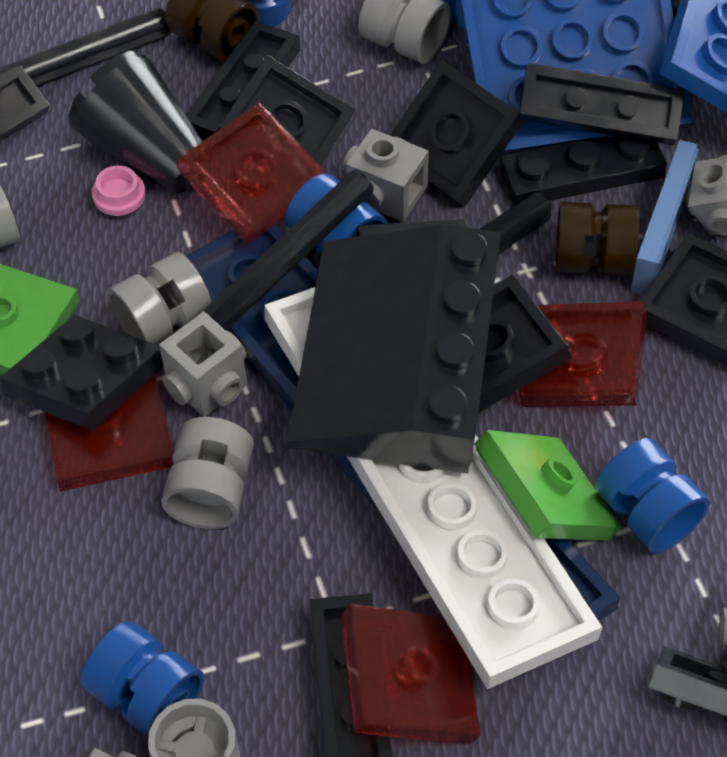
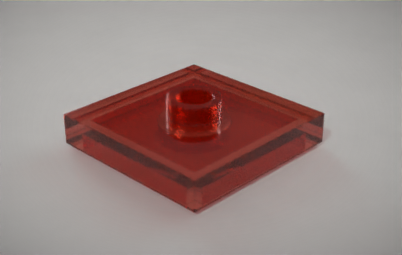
(249, 172)
(605, 355)
(122, 446)
(408, 676)

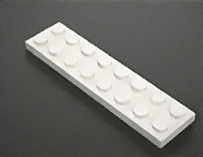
(469, 547)

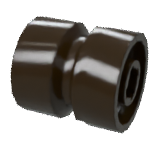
(211, 24)
(616, 240)

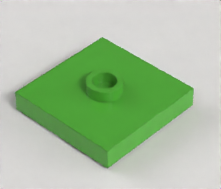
(30, 312)
(547, 486)

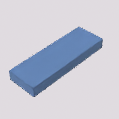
(665, 217)

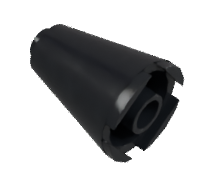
(136, 120)

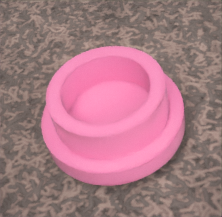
(118, 191)

